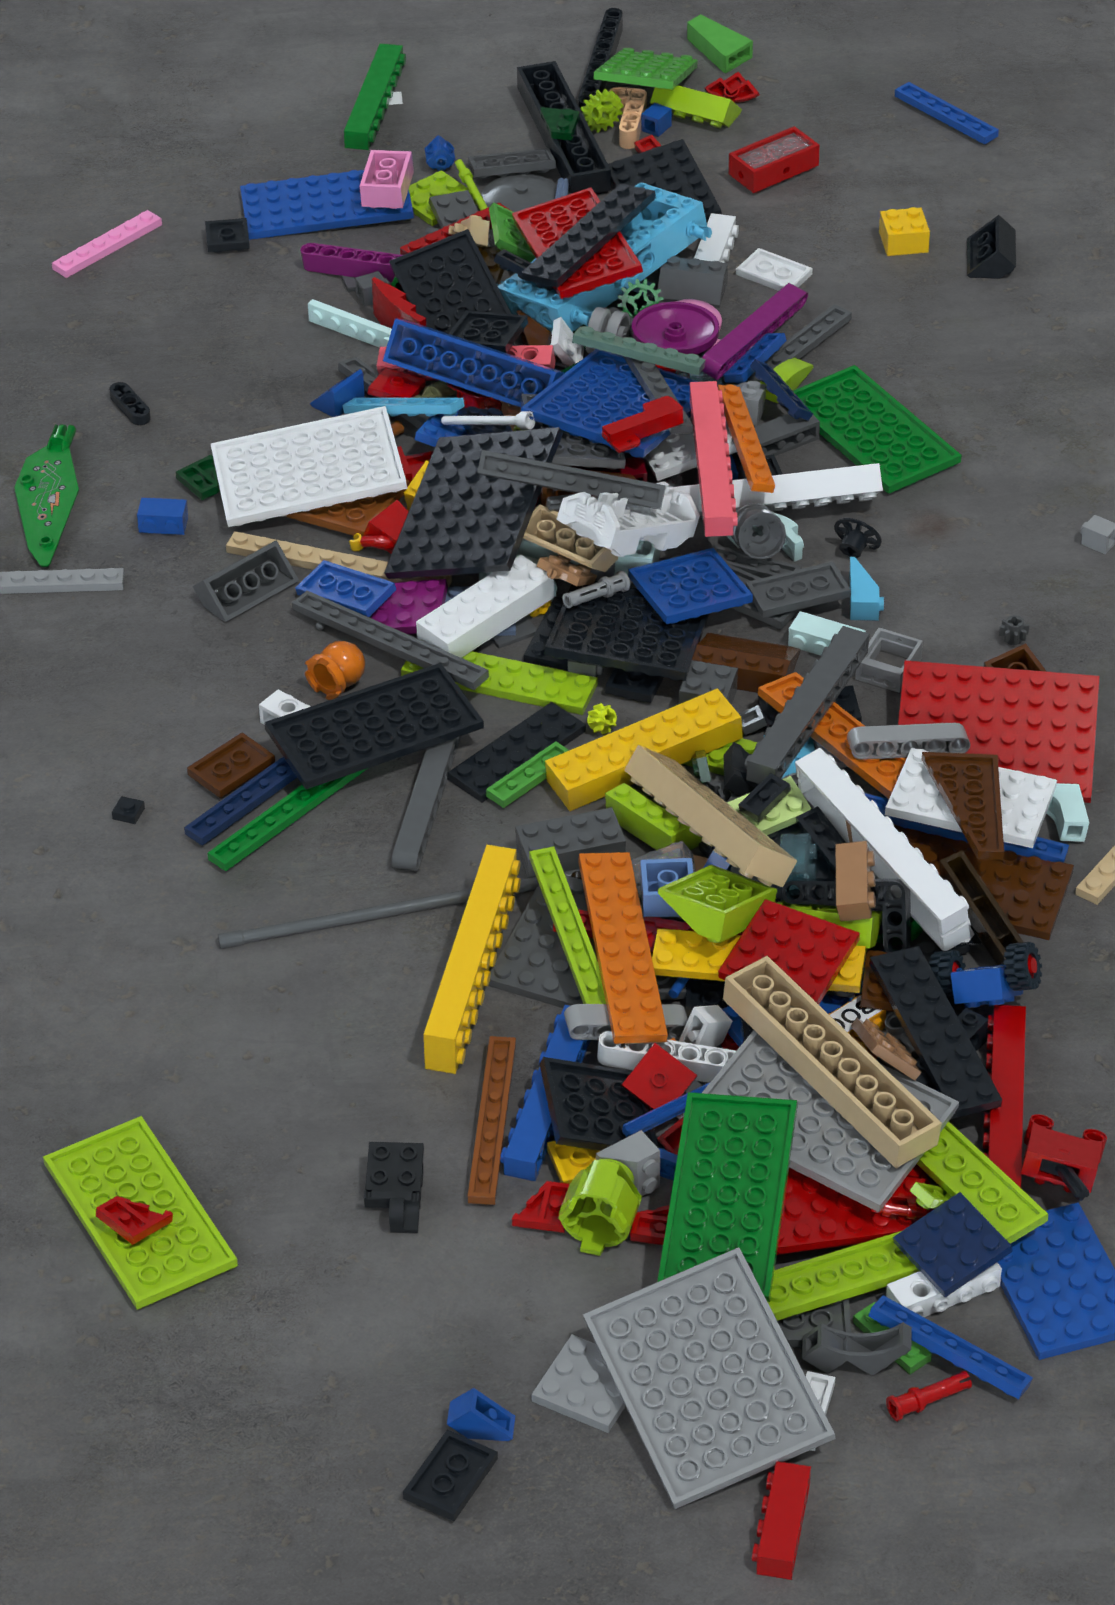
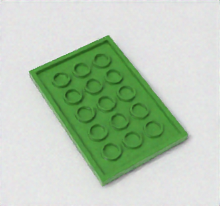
(646, 68)

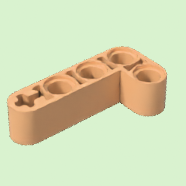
(634, 105)

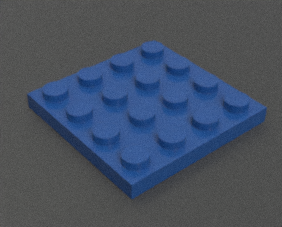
(690, 586)

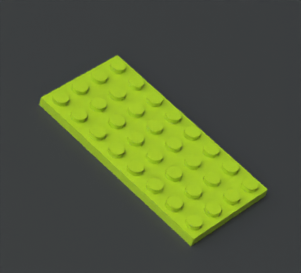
(135, 1166)

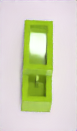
(792, 372)

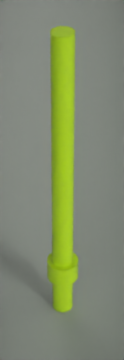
(467, 178)

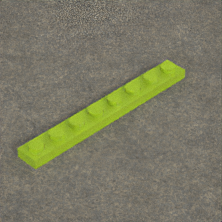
(568, 924)

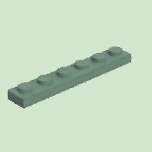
(641, 351)

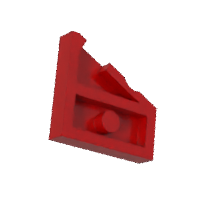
(543, 1208)

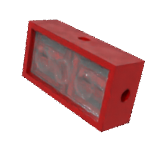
(773, 159)

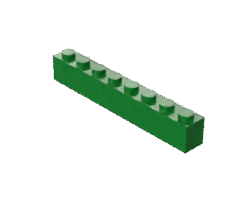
(374, 96)

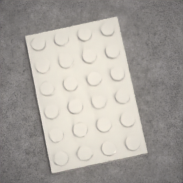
(1022, 796)

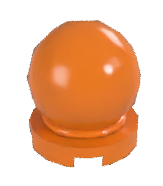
(335, 668)

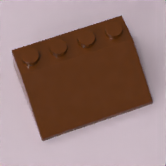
(756, 660)

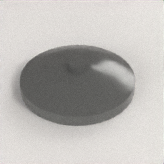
(519, 191)

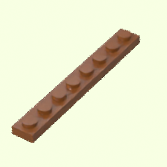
(492, 1120)

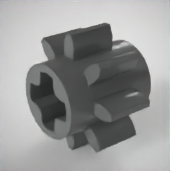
(1014, 630)

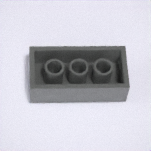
(571, 835)

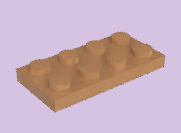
(886, 1047)

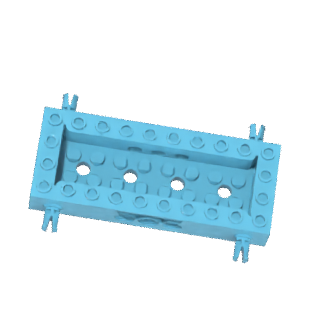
(654, 236)

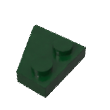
(560, 122)
(200, 477)

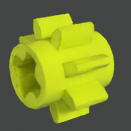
(602, 718)

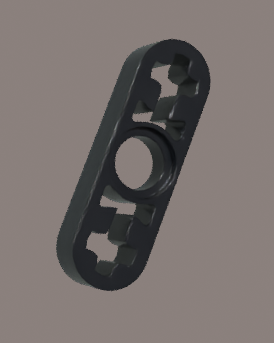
(143, 415)

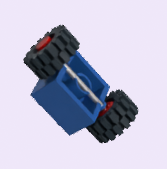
(990, 983)

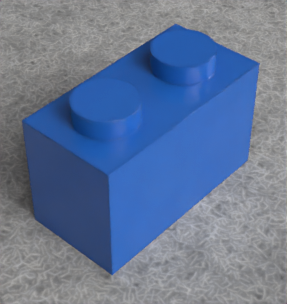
(162, 516)

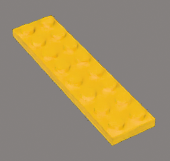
(693, 956)

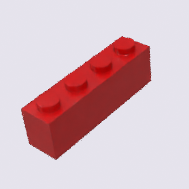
(783, 1520)

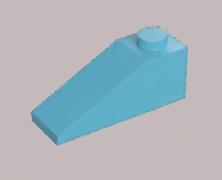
(864, 594)

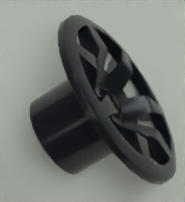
(854, 540)

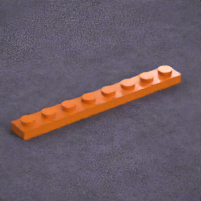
(746, 440)

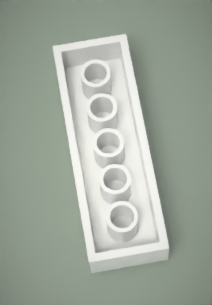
(486, 608)

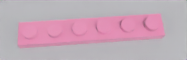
(106, 244)

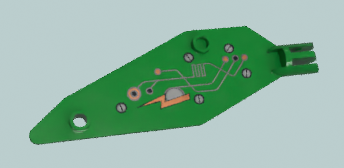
(47, 494)

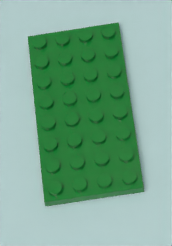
(876, 428)
(729, 1183)

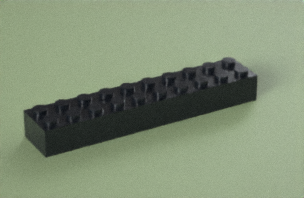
(576, 159)

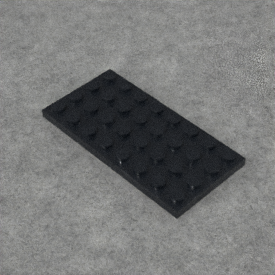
(373, 725)

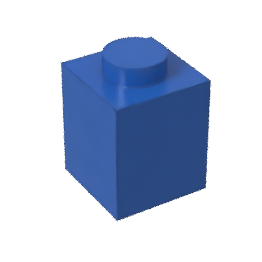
(656, 119)

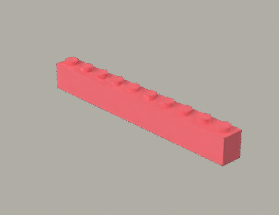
(713, 459)

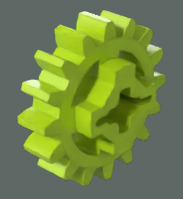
(602, 110)

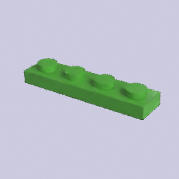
(524, 777)

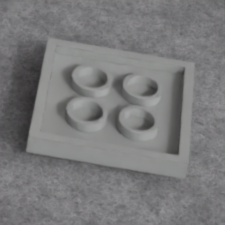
(580, 1386)

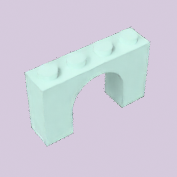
(1069, 812)

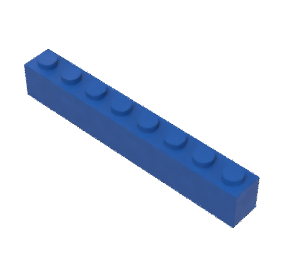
(534, 1125)

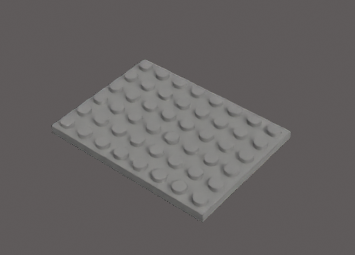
(823, 1140)
(708, 1377)

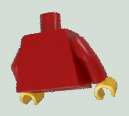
(382, 530)

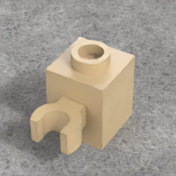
(478, 228)

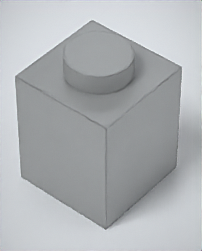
(1098, 534)

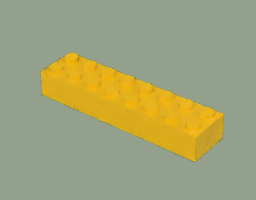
(678, 732)

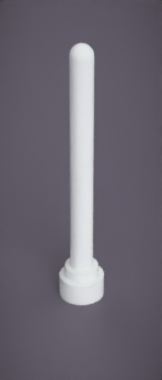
(521, 420)

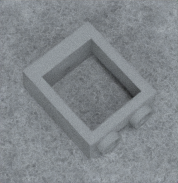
(883, 674)

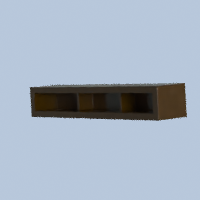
(983, 911)

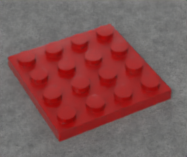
(799, 943)

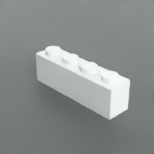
(721, 241)

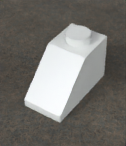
(706, 1026)

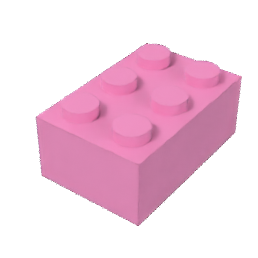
(386, 179)

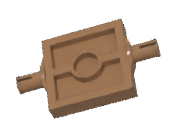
(561, 568)

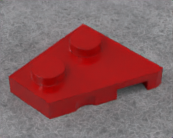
(132, 1219)
(650, 1226)

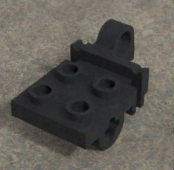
(395, 1182)

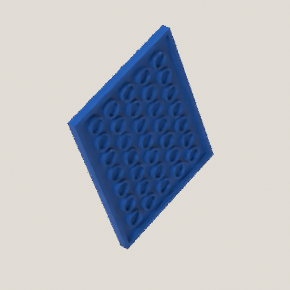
(600, 393)

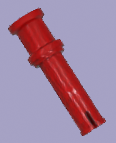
(917, 1399)

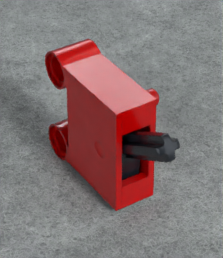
(1062, 1157)

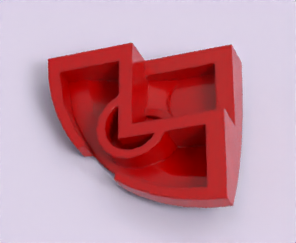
(733, 88)

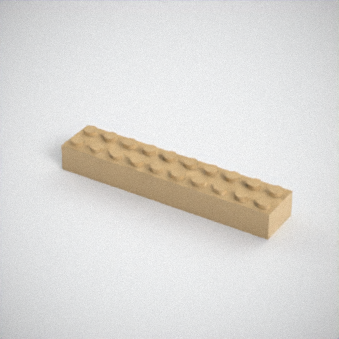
(710, 817)
(832, 1061)

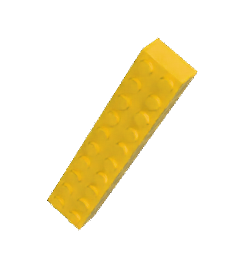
(471, 959)

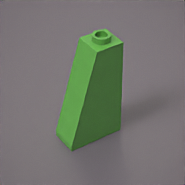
(718, 43)

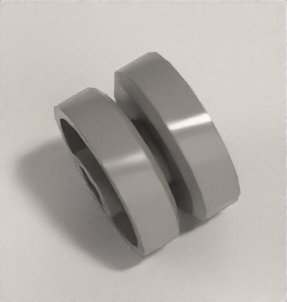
(604, 321)

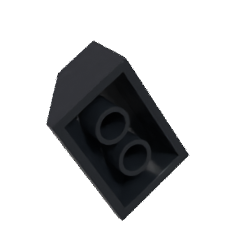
(992, 250)

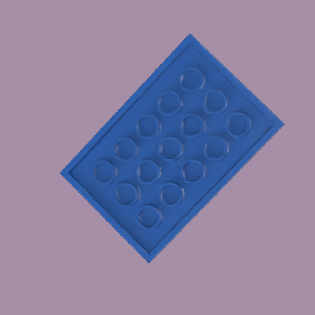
(1061, 1284)

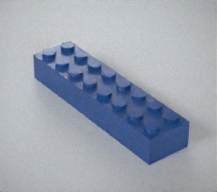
(465, 363)

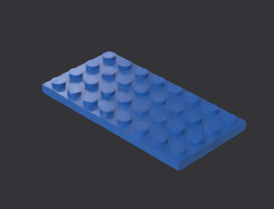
(312, 205)

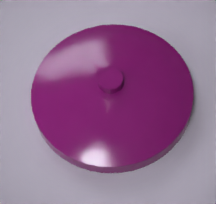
(676, 326)

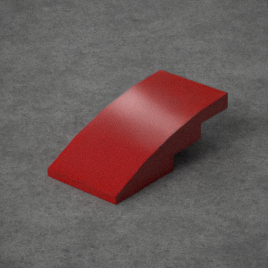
(392, 304)

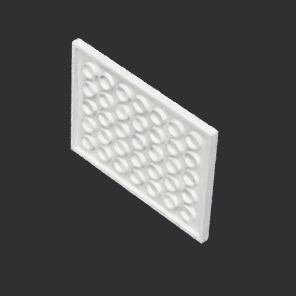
(308, 466)

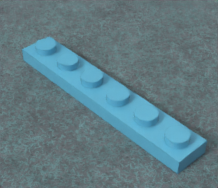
(407, 406)

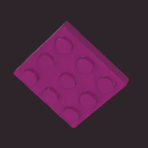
(411, 603)

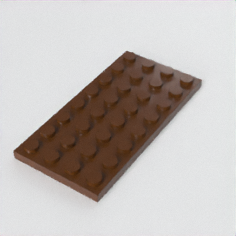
(1023, 886)

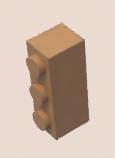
(854, 881)

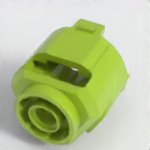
(600, 1205)

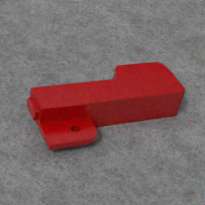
(656, 417)

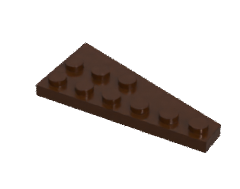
(973, 796)

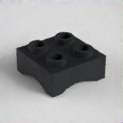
(734, 771)

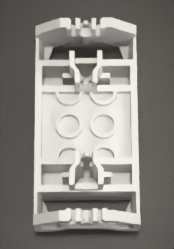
(622, 524)

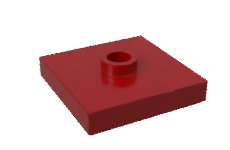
(396, 385)
(659, 1078)

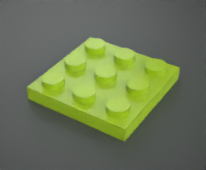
(433, 185)

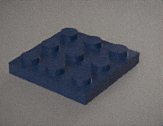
(952, 1244)

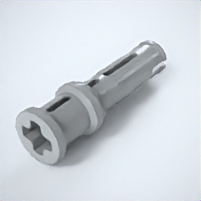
(605, 587)

